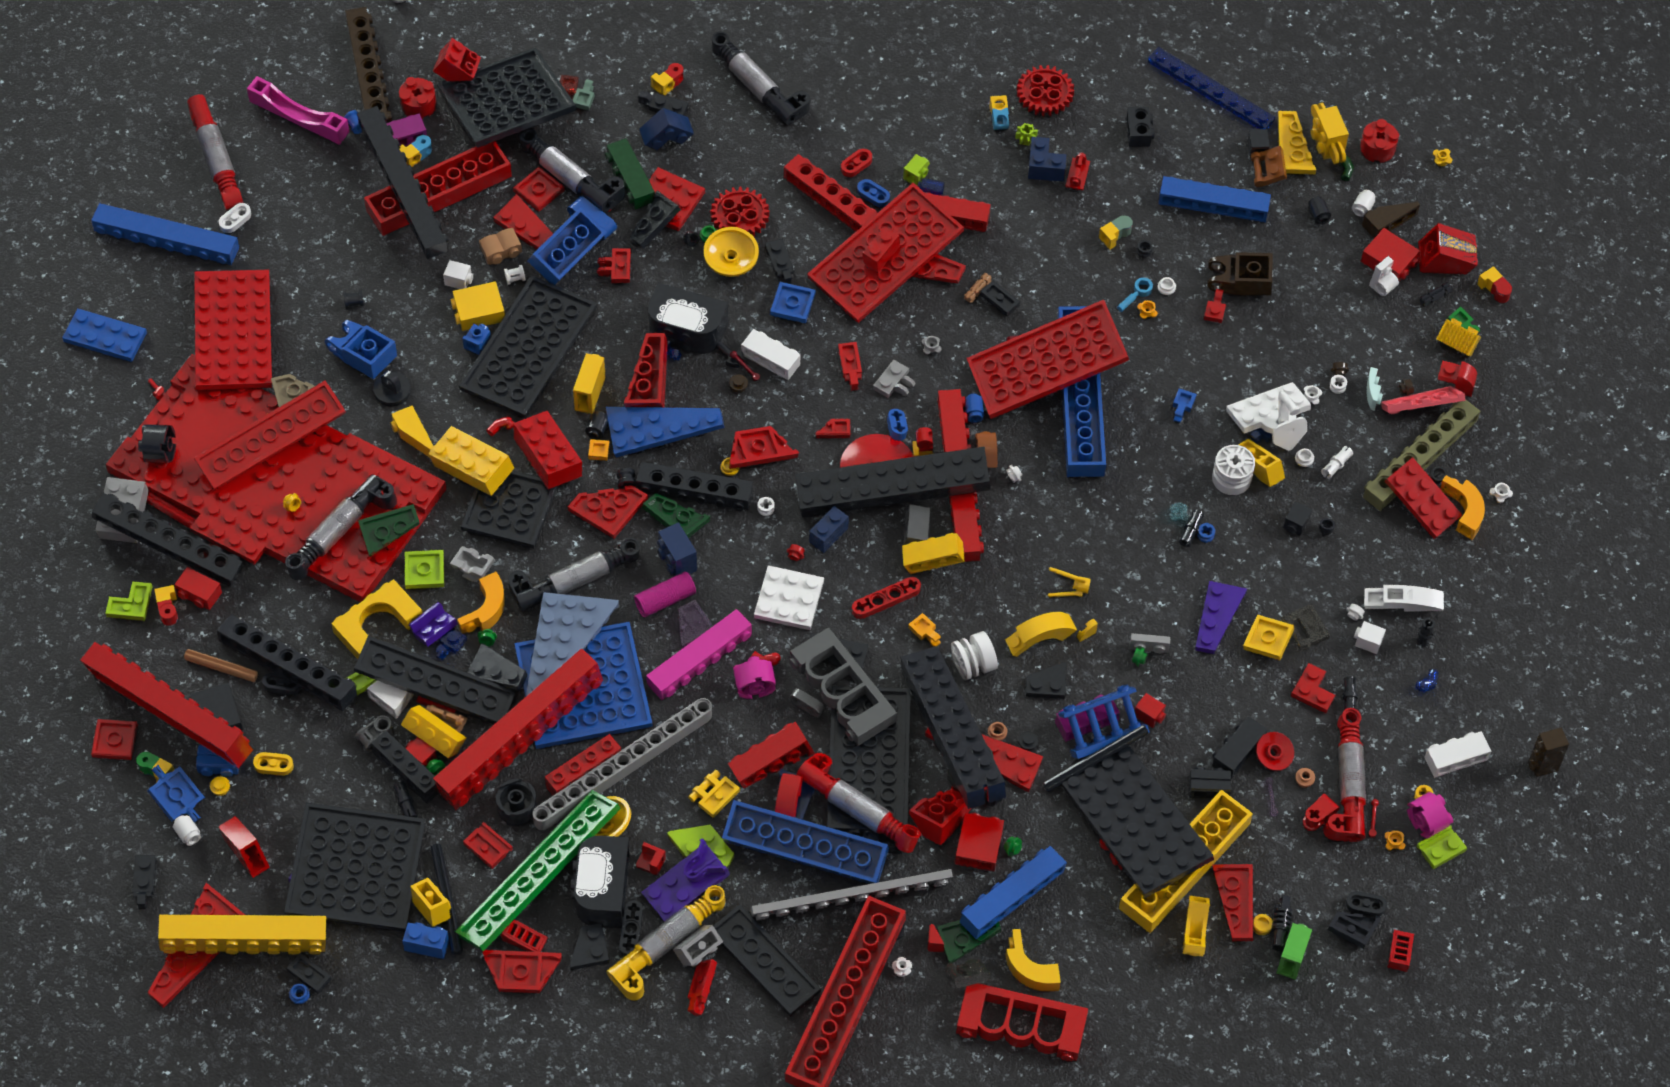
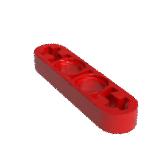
(884, 594)

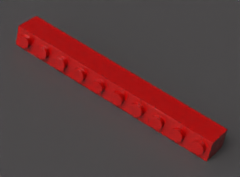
(962, 506)

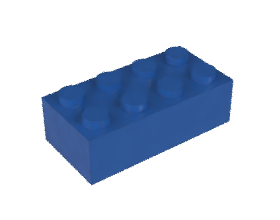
(566, 246)

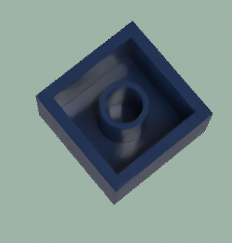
(676, 550)

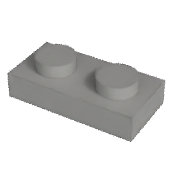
(1153, 643)

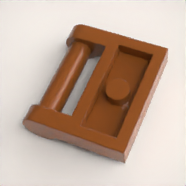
(1274, 166)

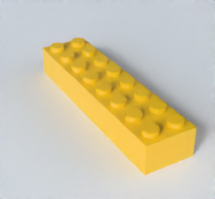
(1218, 828)
(242, 933)

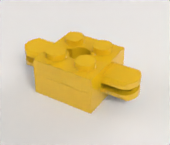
(1329, 132)

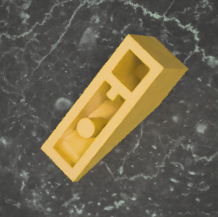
(411, 429)
(1267, 466)

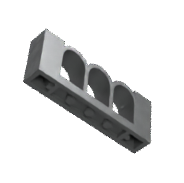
(858, 727)

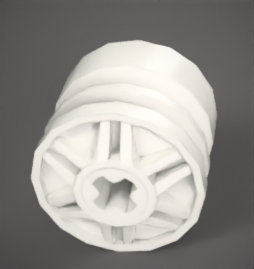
(1233, 469)
(973, 655)

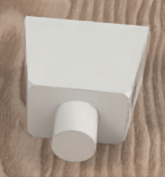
(389, 697)

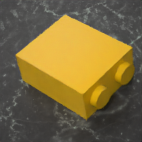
(477, 305)
(589, 383)

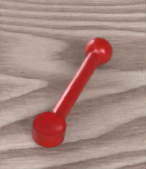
(1372, 833)

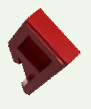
(835, 429)

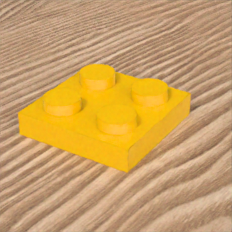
(1268, 637)

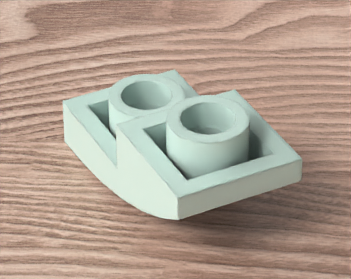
(1373, 389)

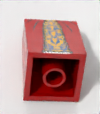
(1447, 251)

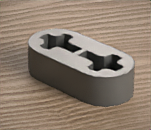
(807, 702)

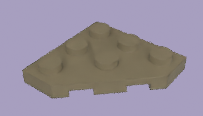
(288, 387)

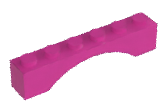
(324, 124)

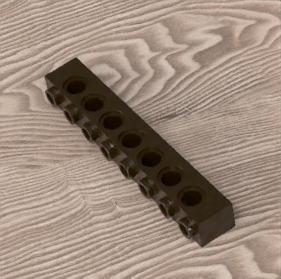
(367, 61)

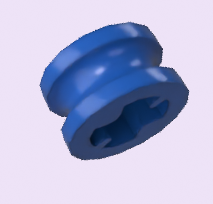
(1208, 528)

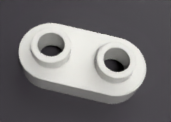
(234, 218)

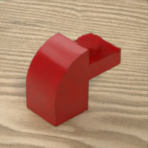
(1461, 375)

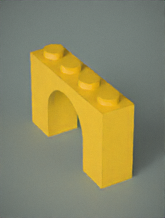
(389, 599)

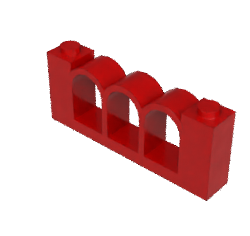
(1067, 1045)

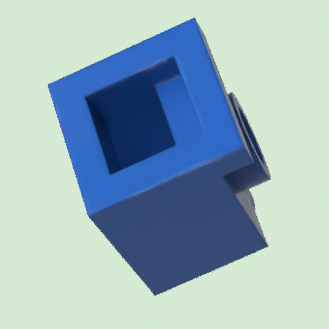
(476, 338)

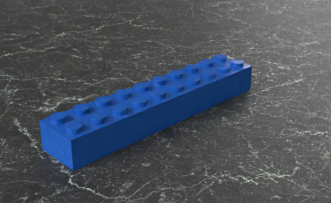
(1083, 423)

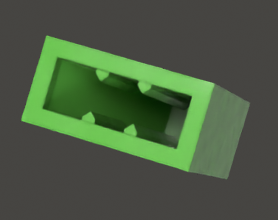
(1294, 950)

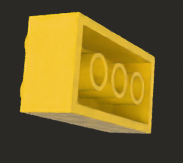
(471, 460)

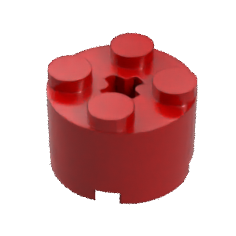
(417, 97)
(1379, 141)

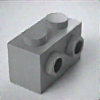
(697, 945)

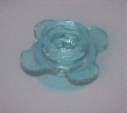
(1179, 507)

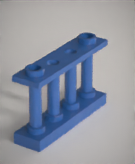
(1099, 741)

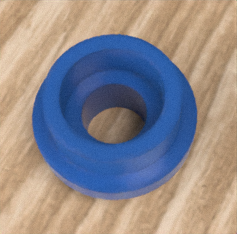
(297, 989)

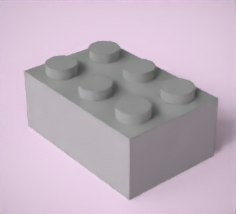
(127, 491)

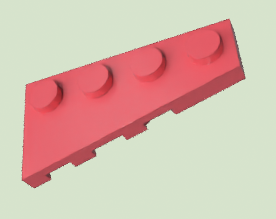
(1424, 399)

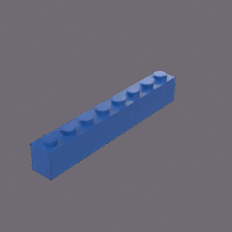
(165, 234)

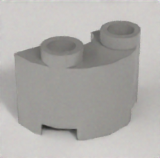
(472, 563)

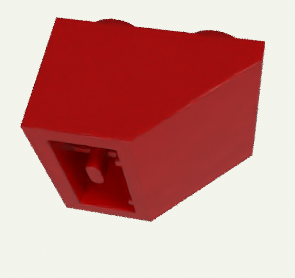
(456, 62)

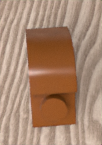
(990, 442)

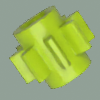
(1025, 133)

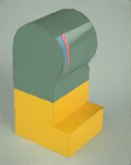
(1115, 230)

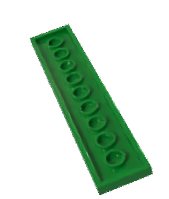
(537, 870)

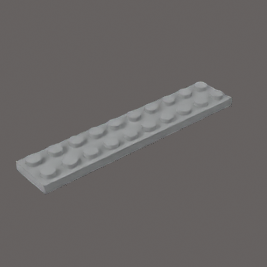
(859, 893)

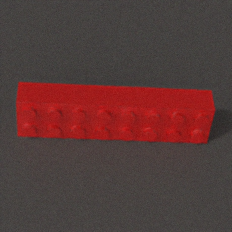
(443, 184)

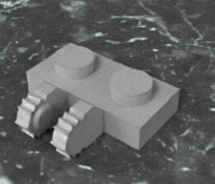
(891, 380)

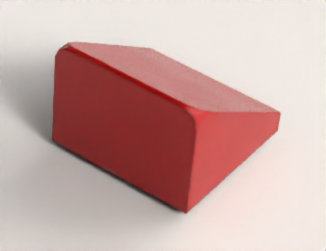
(935, 942)

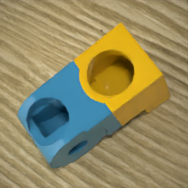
(999, 112)
(417, 150)

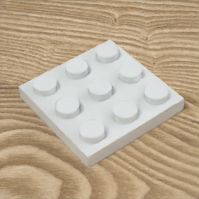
(789, 597)

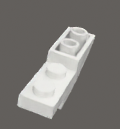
(1403, 596)

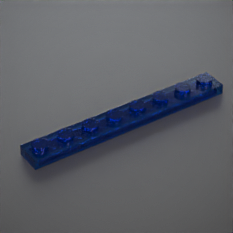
(1211, 89)

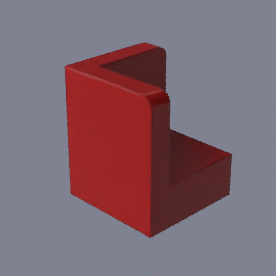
(651, 859)

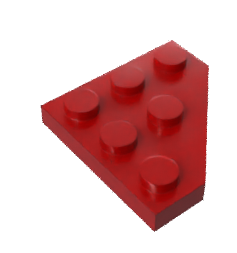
(679, 191)
(609, 508)

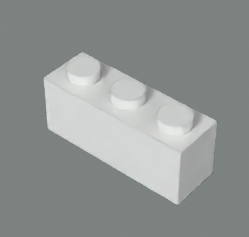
(771, 354)
(1457, 753)

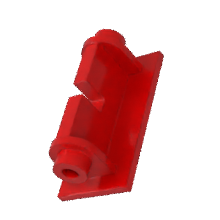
(1078, 172)

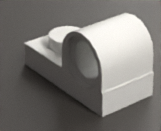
(1383, 279)

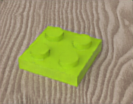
(424, 569)

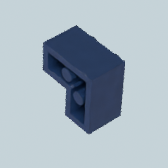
(666, 126)
(1044, 164)

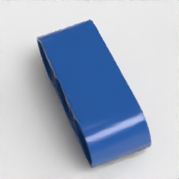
(595, 213)

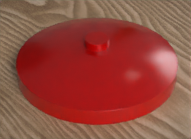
(874, 449)

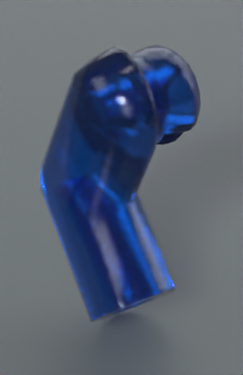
(1428, 683)

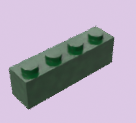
(630, 171)

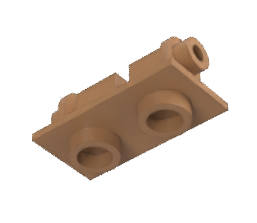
(454, 720)

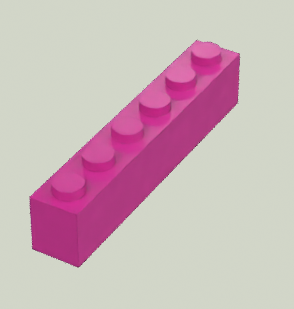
(699, 654)

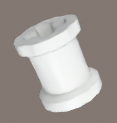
(514, 274)

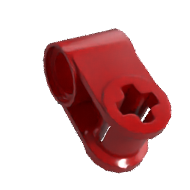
(1319, 813)

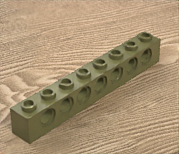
(1467, 416)

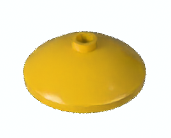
(731, 243)
(619, 821)

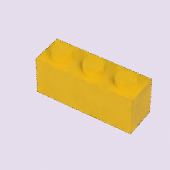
(933, 553)
(433, 731)

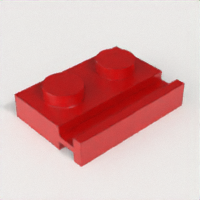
(487, 845)

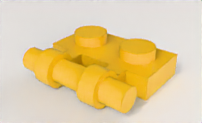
(717, 797)

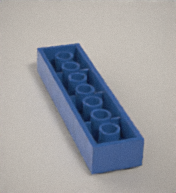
(805, 842)

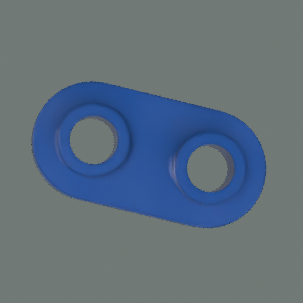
(874, 193)

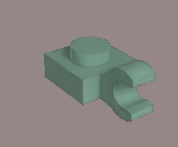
(584, 97)

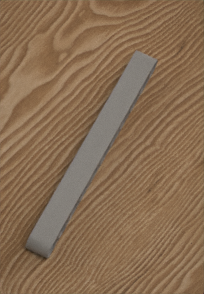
(626, 755)

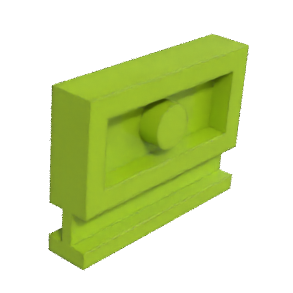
(1441, 847)

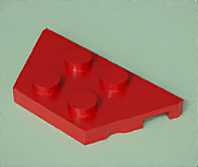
(759, 447)
(521, 970)

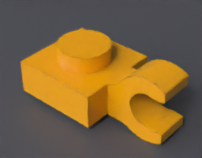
(924, 627)

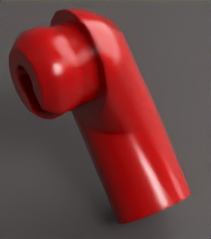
(773, 657)

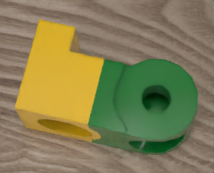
(147, 761)

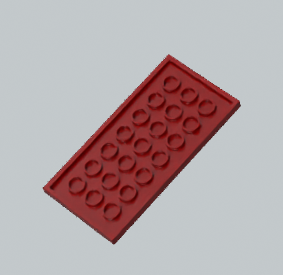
(923, 233)
(232, 330)
(1047, 359)

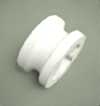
(1338, 389)
(765, 500)

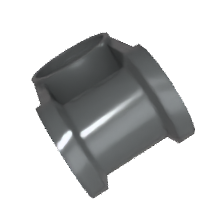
(372, 731)

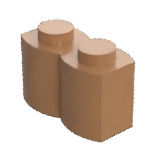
(500, 246)

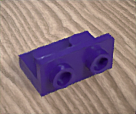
(432, 624)

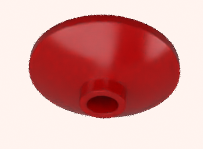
(1280, 745)

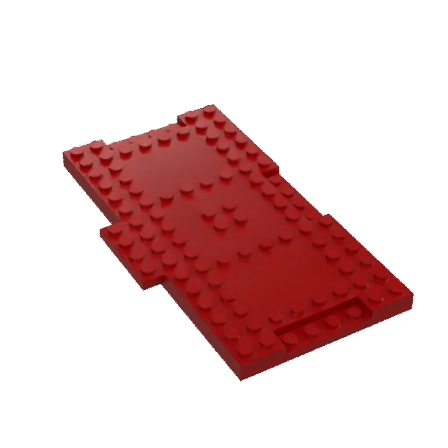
(249, 510)

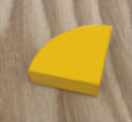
(1088, 631)

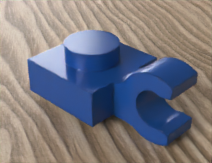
(1183, 402)

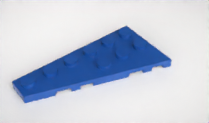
(648, 427)

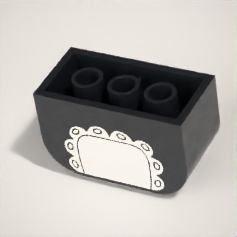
(687, 318)
(601, 880)

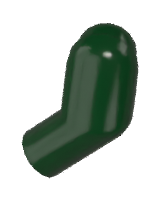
(1348, 169)

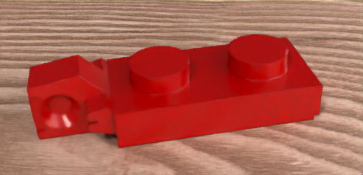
(850, 363)
(701, 986)

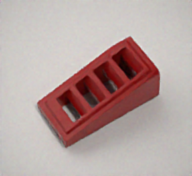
(519, 927)
(1399, 964)

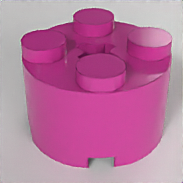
(754, 678)
(1429, 814)

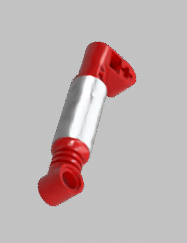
(214, 151)
(1351, 782)
(856, 803)

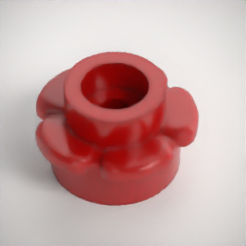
(795, 552)

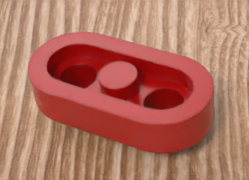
(855, 162)

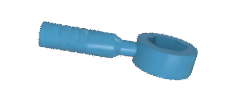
(1144, 281)

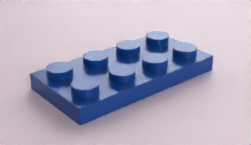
(104, 335)

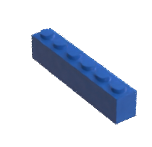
(1214, 199)
(1012, 892)

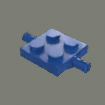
(175, 794)

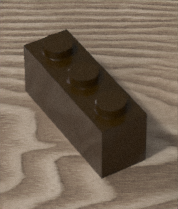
(1548, 752)

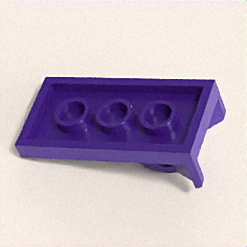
(685, 882)

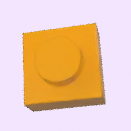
(598, 450)

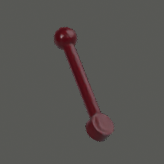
(755, 376)

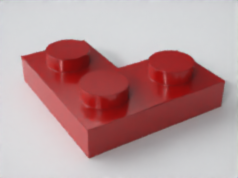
(1308, 689)

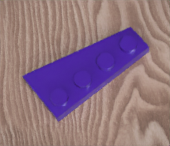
(1218, 611)

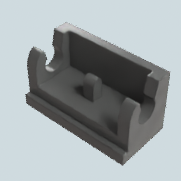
(916, 524)

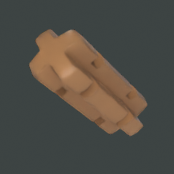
(977, 287)

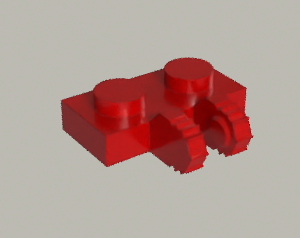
(620, 265)

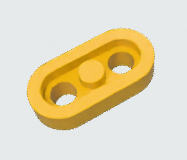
(274, 762)

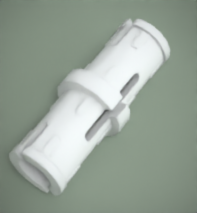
(1337, 462)

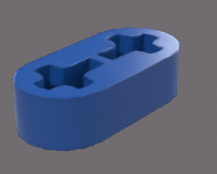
(893, 425)

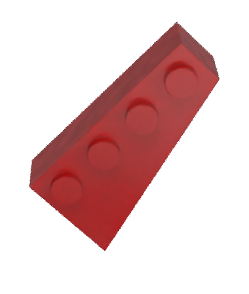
(649, 374)
(770, 755)

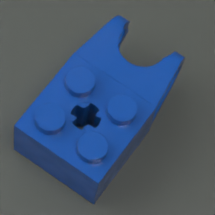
(363, 348)

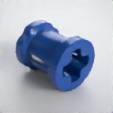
(352, 119)

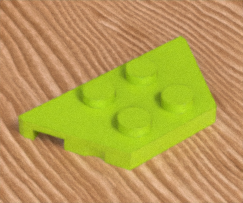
(688, 840)

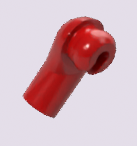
(499, 423)

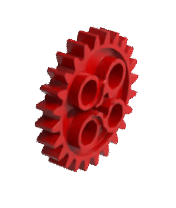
(1045, 90)
(738, 208)

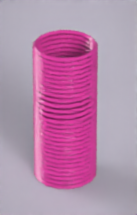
(662, 596)

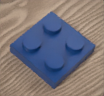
(792, 302)

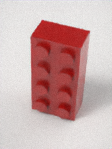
(547, 449)

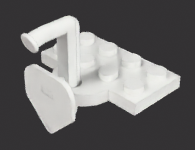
(1274, 413)

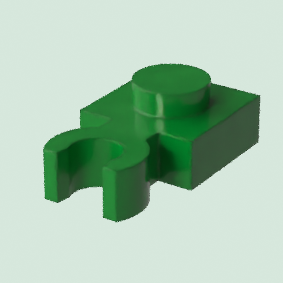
(1462, 316)

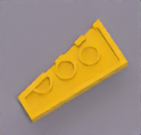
(1294, 145)

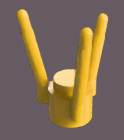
(1081, 584)

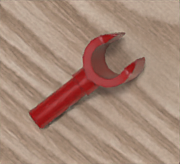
(159, 390)

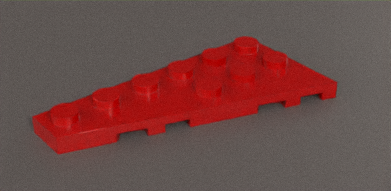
(184, 967)

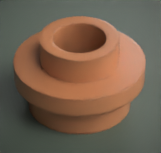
(997, 726)
(1302, 781)

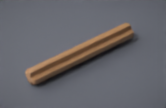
(221, 665)

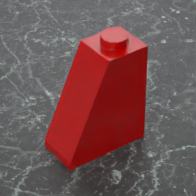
(244, 846)

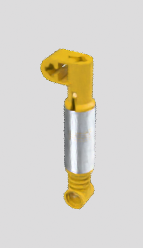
(662, 940)

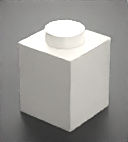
(457, 275)
(1369, 637)

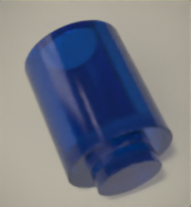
(932, 186)

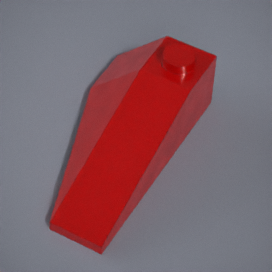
(940, 815)

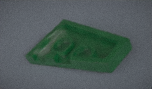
(670, 513)
(387, 527)
(959, 941)

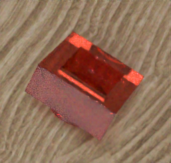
(569, 83)

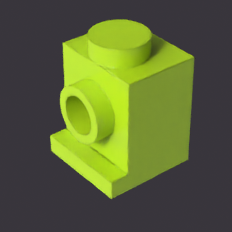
(916, 169)

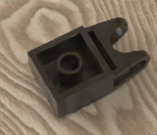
(1243, 273)

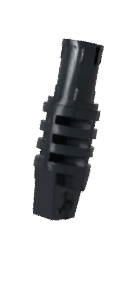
(1281, 922)

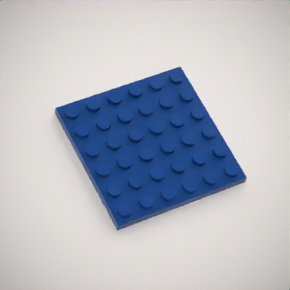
(611, 708)

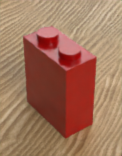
(1388, 244)
(979, 842)

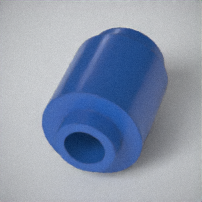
(974, 408)

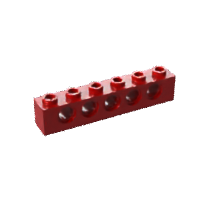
(841, 204)

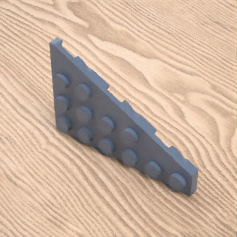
(563, 629)

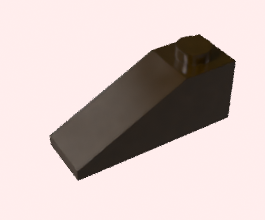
(1389, 217)

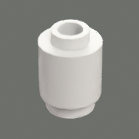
(1363, 203)
(186, 830)

